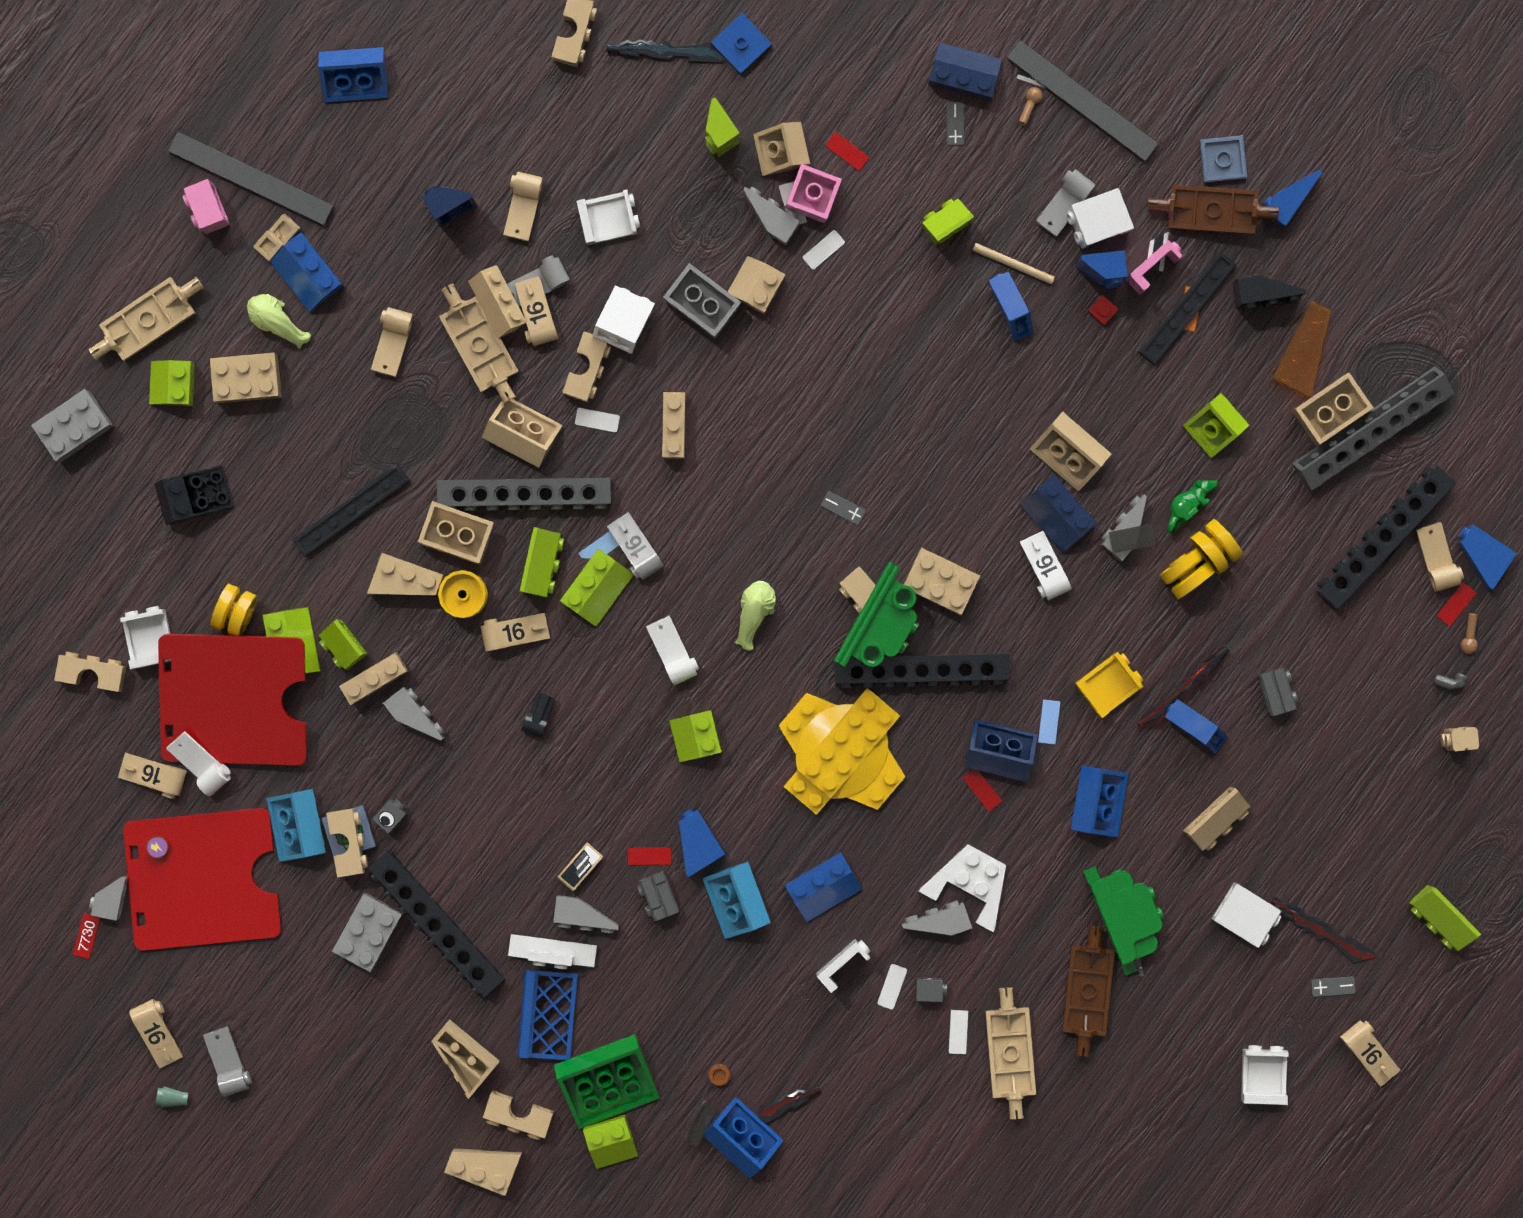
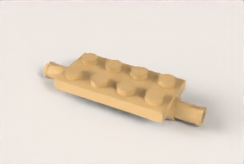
(147, 319)
(478, 344)
(1010, 1053)

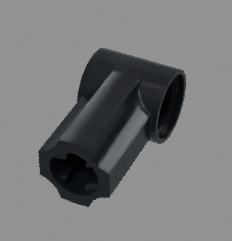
(536, 720)

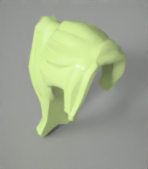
(267, 315)
(756, 604)

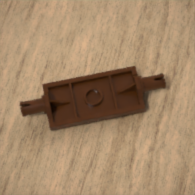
(1213, 209)
(1088, 990)

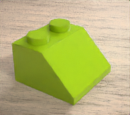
(947, 221)
(172, 383)
(1216, 425)
(342, 644)
(695, 736)
(610, 1141)

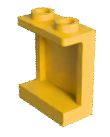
(1109, 684)

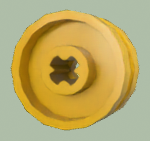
(1216, 546)
(1188, 574)
(474, 600)
(233, 610)

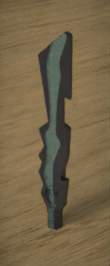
(697, 52)

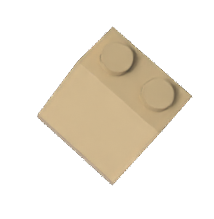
(781, 148)
(756, 284)

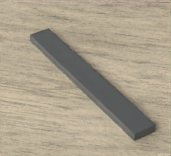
(1082, 101)
(251, 178)

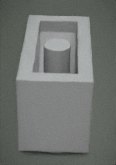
(110, 900)

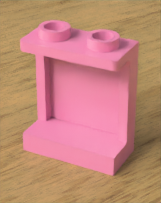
(1136, 278)

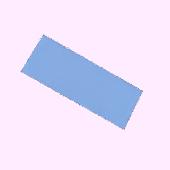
(605, 544)
(1049, 721)

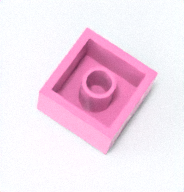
(813, 193)
(206, 207)

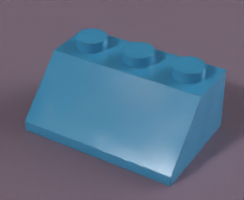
(296, 825)
(736, 900)

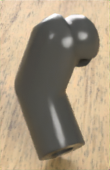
(1449, 683)

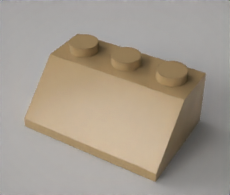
(522, 431)
(1070, 451)
(456, 533)
(1217, 819)

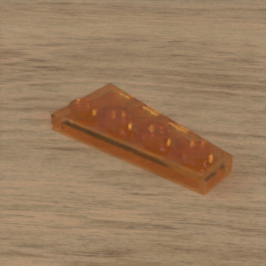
(1303, 353)

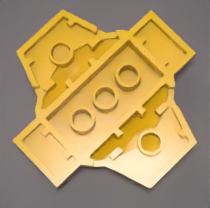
(841, 751)

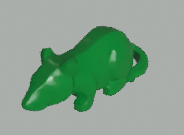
(1186, 504)

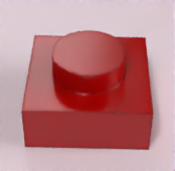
(1103, 310)

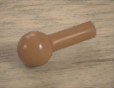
(1033, 96)
(1469, 644)

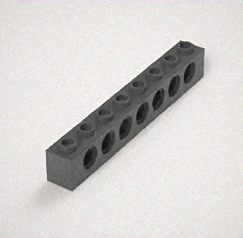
(1421, 394)
(602, 487)

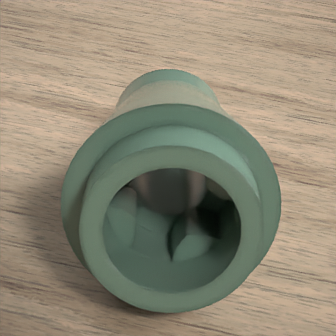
(169, 1097)

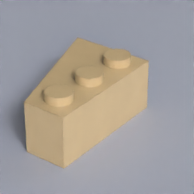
(403, 578)
(464, 1057)
(484, 1168)

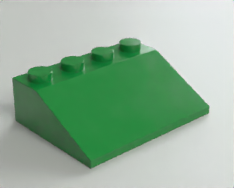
(606, 1081)

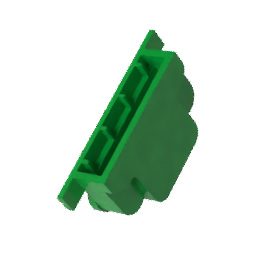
(882, 622)
(1127, 914)

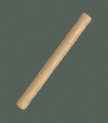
(1013, 263)

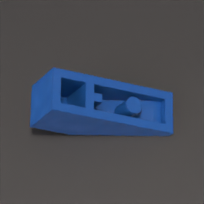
(1291, 198)

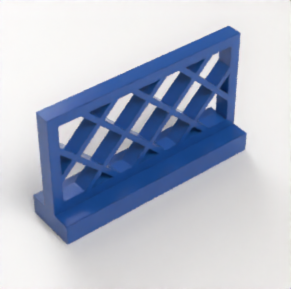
(528, 1017)

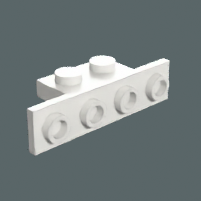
(552, 951)

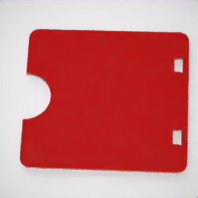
(231, 696)
(203, 883)

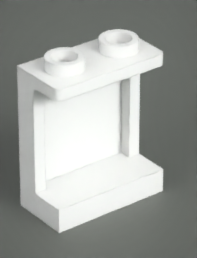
(608, 217)
(1099, 218)
(623, 319)
(142, 635)
(1247, 915)
(839, 960)
(1264, 1075)

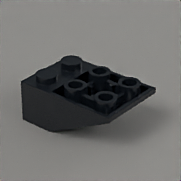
(1259, 290)
(193, 494)

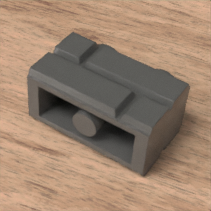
(1277, 691)
(658, 896)

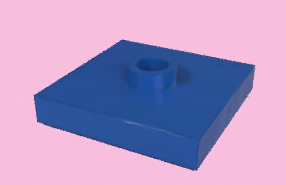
(741, 43)

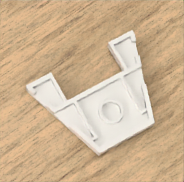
(975, 874)

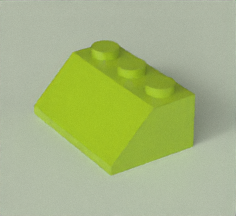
(720, 131)
(541, 562)
(597, 587)
(295, 624)
(1443, 918)

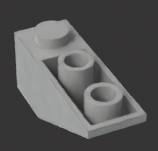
(775, 221)
(1131, 519)
(407, 711)
(578, 912)
(945, 921)

